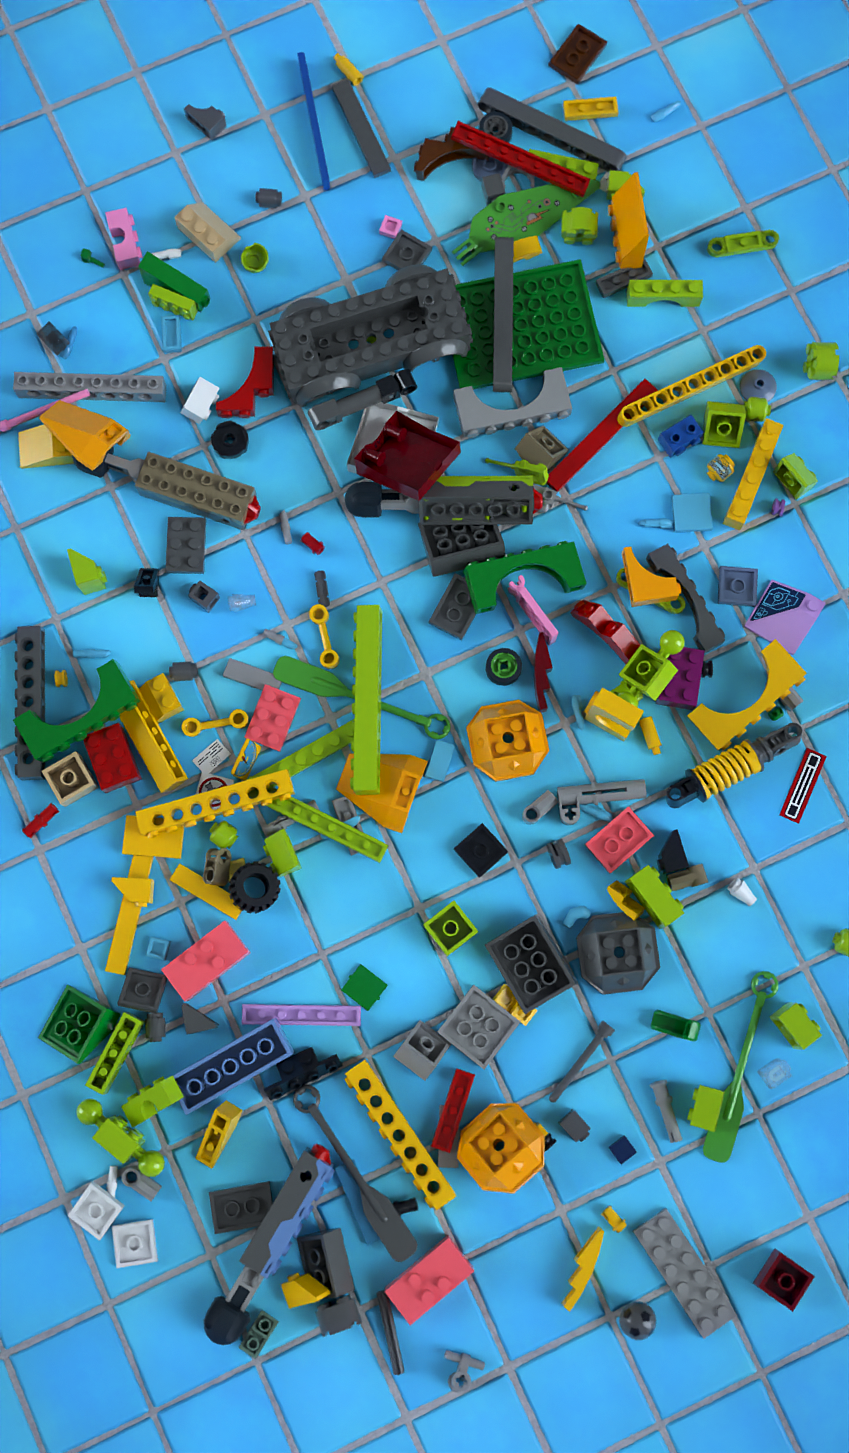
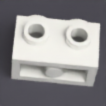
(200, 400)

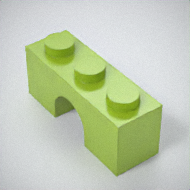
(162, 1094)

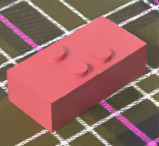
(205, 961)
(429, 1279)

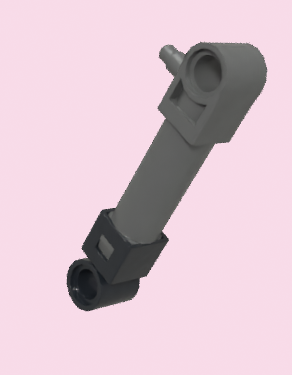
(384, 391)

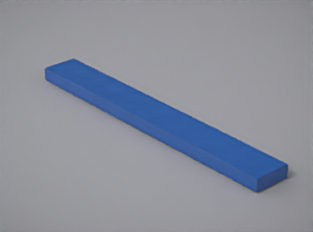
(313, 121)

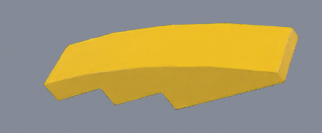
(586, 1259)

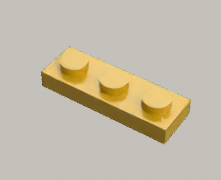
(590, 108)

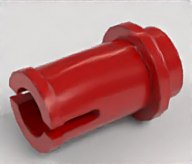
(316, 546)

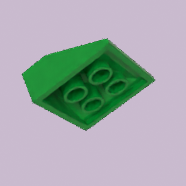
(78, 1024)

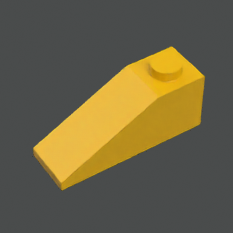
(218, 1133)

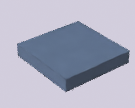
(737, 586)

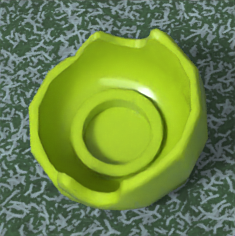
(254, 258)

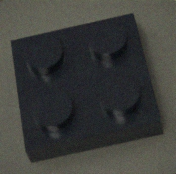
(480, 850)

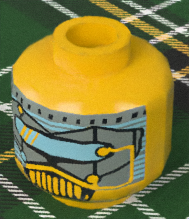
(720, 468)

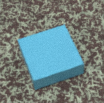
(158, 948)

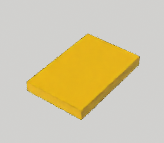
(165, 845)

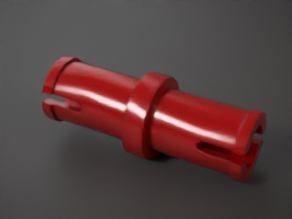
(40, 820)

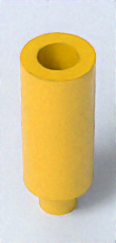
(348, 69)
(650, 734)

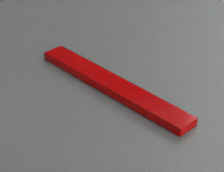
(520, 159)
(595, 440)

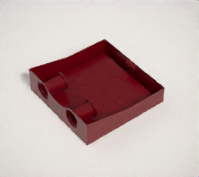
(407, 456)

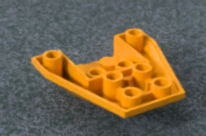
(84, 432)
(398, 785)

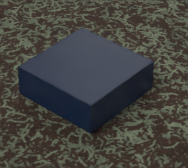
(622, 1149)

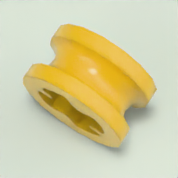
(61, 678)

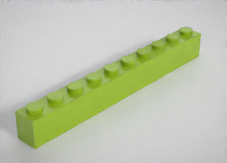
(367, 700)

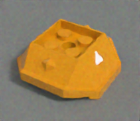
(503, 759)
(518, 1160)

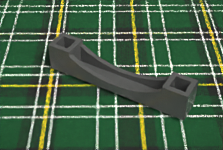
(665, 562)

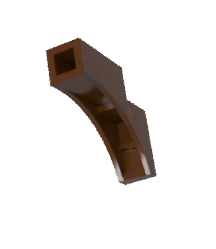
(436, 153)

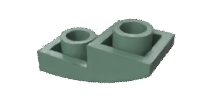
(258, 1334)

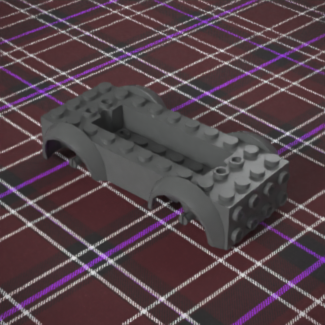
(415, 304)

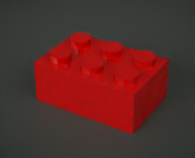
(112, 758)

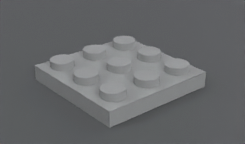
(478, 1027)

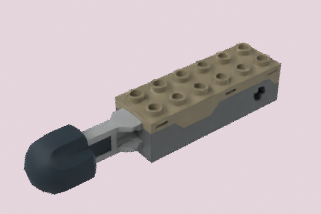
(185, 487)

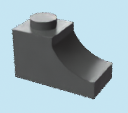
(207, 120)

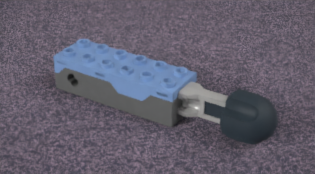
(228, 1315)

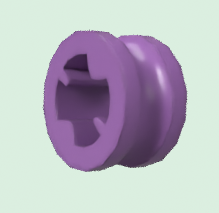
(778, 507)

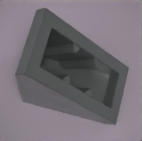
(196, 1021)

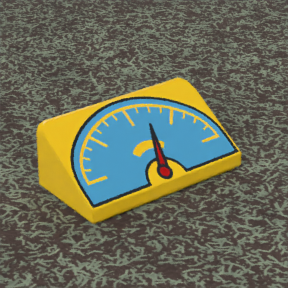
(245, 759)

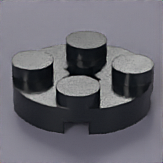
(234, 449)

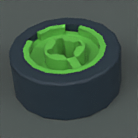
(504, 676)

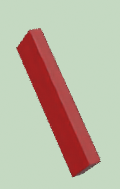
(452, 1110)

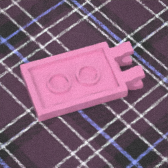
(533, 610)

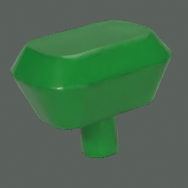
(775, 713)

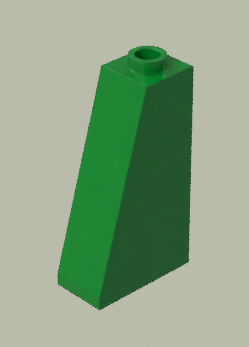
(162, 274)

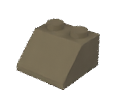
(541, 447)

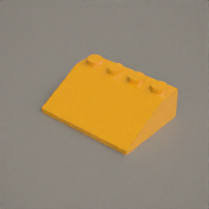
(629, 224)

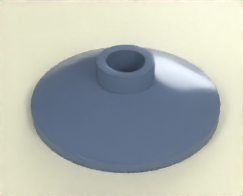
(749, 385)

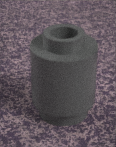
(269, 198)
(183, 671)
(155, 1027)

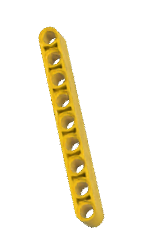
(697, 379)

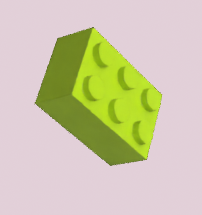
(655, 896)

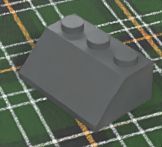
(326, 1260)

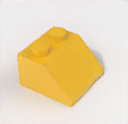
(161, 698)

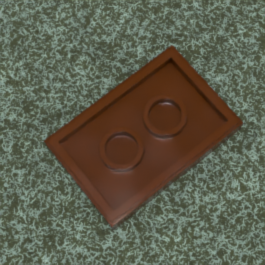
(577, 53)

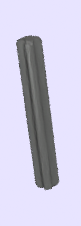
(390, 1333)

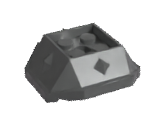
(597, 957)

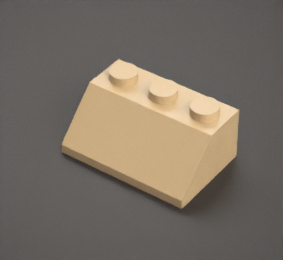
(206, 230)

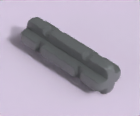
(322, 589)

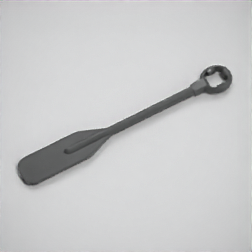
(376, 1205)

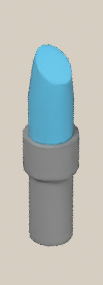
(279, 639)

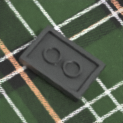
(186, 545)
(455, 609)
(240, 1206)

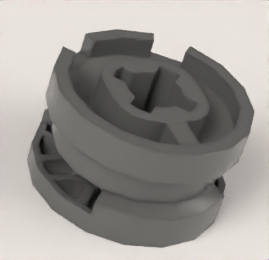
(558, 853)

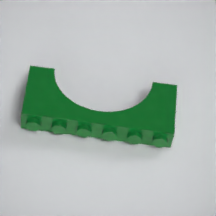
(558, 561)
(114, 698)

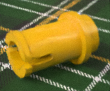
(614, 1219)

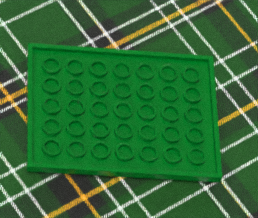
(550, 324)

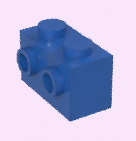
(680, 436)

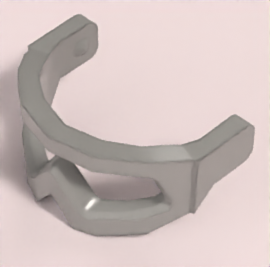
(509, 171)

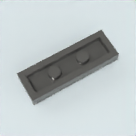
(619, 279)

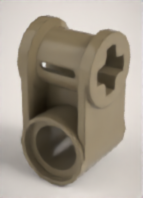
(216, 868)

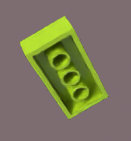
(173, 302)

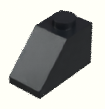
(672, 854)

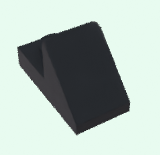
(147, 582)

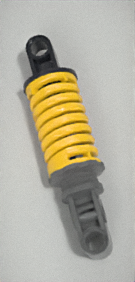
(732, 766)

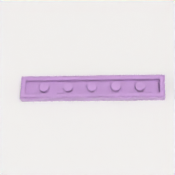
(302, 1014)

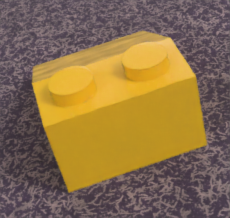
(41, 448)

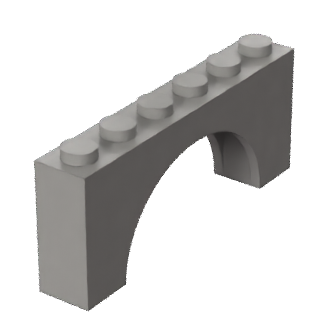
(480, 418)

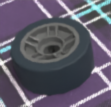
(497, 121)

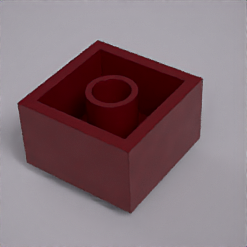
(783, 1279)

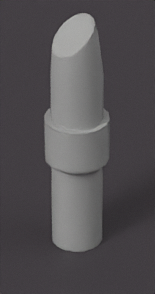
(285, 527)

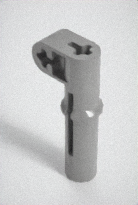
(573, 795)

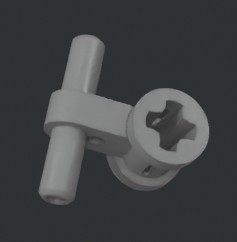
(464, 1361)

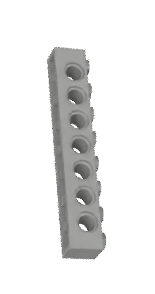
(100, 386)

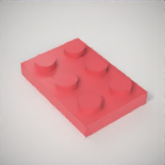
(272, 717)
(619, 840)

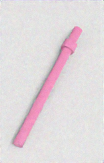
(6, 425)

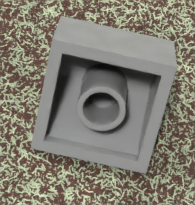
(422, 1050)

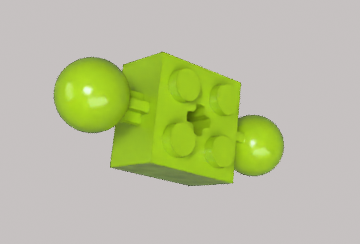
(651, 671)
(119, 1138)

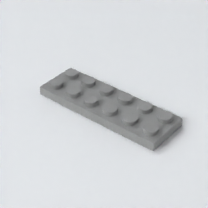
(684, 1273)

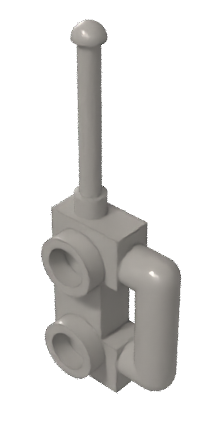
(550, 496)

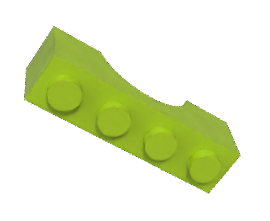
(685, 292)

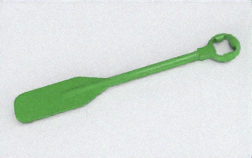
(328, 685)
(719, 1144)

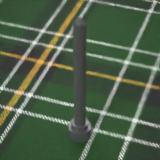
(603, 1032)

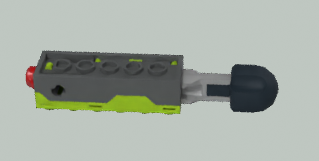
(454, 501)

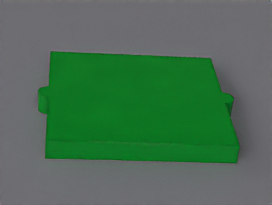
(364, 987)

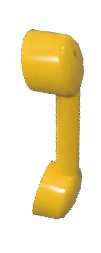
(320, 616)
(193, 727)

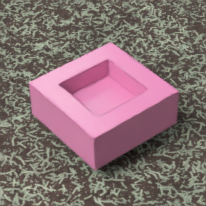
(390, 227)

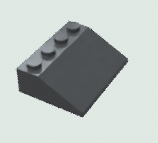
(455, 546)
(531, 963)

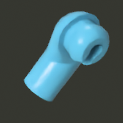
(576, 913)

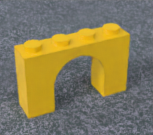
(612, 713)

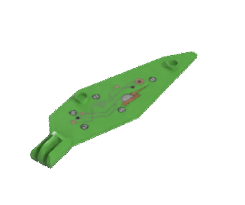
(519, 216)

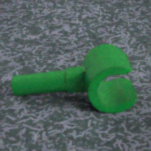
(86, 258)

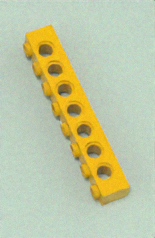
(147, 817)
(434, 1199)

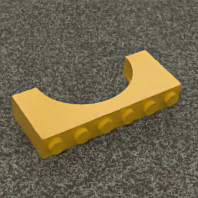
(782, 675)

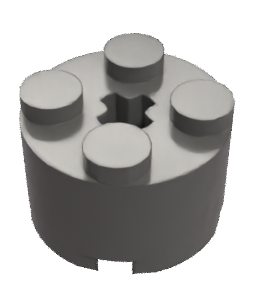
(338, 1316)

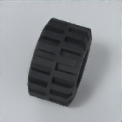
(269, 880)

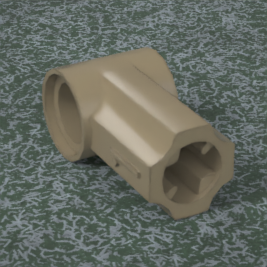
(691, 876)

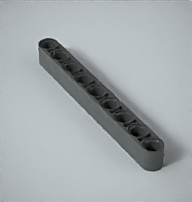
(553, 130)
(503, 314)

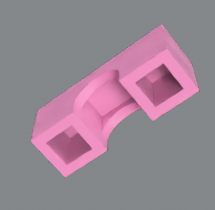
(126, 252)

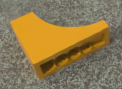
(647, 587)

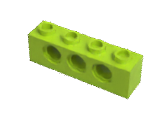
(115, 1053)

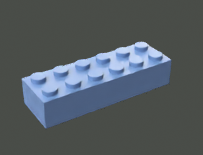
(232, 1065)

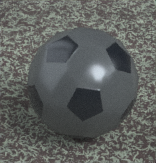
(637, 1320)

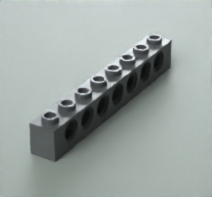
(23, 637)

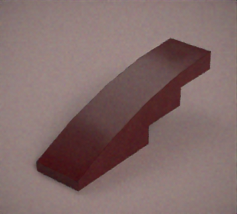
(542, 665)

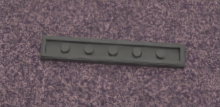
(361, 128)

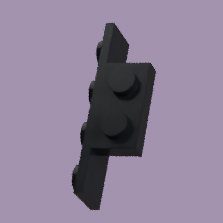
(300, 1070)

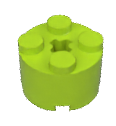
(579, 226)
(821, 360)

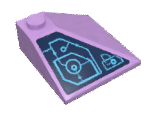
(784, 615)

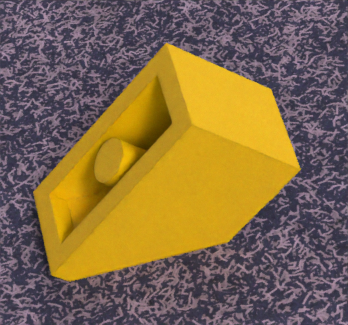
(136, 890)
(303, 1290)

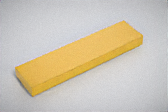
(209, 893)

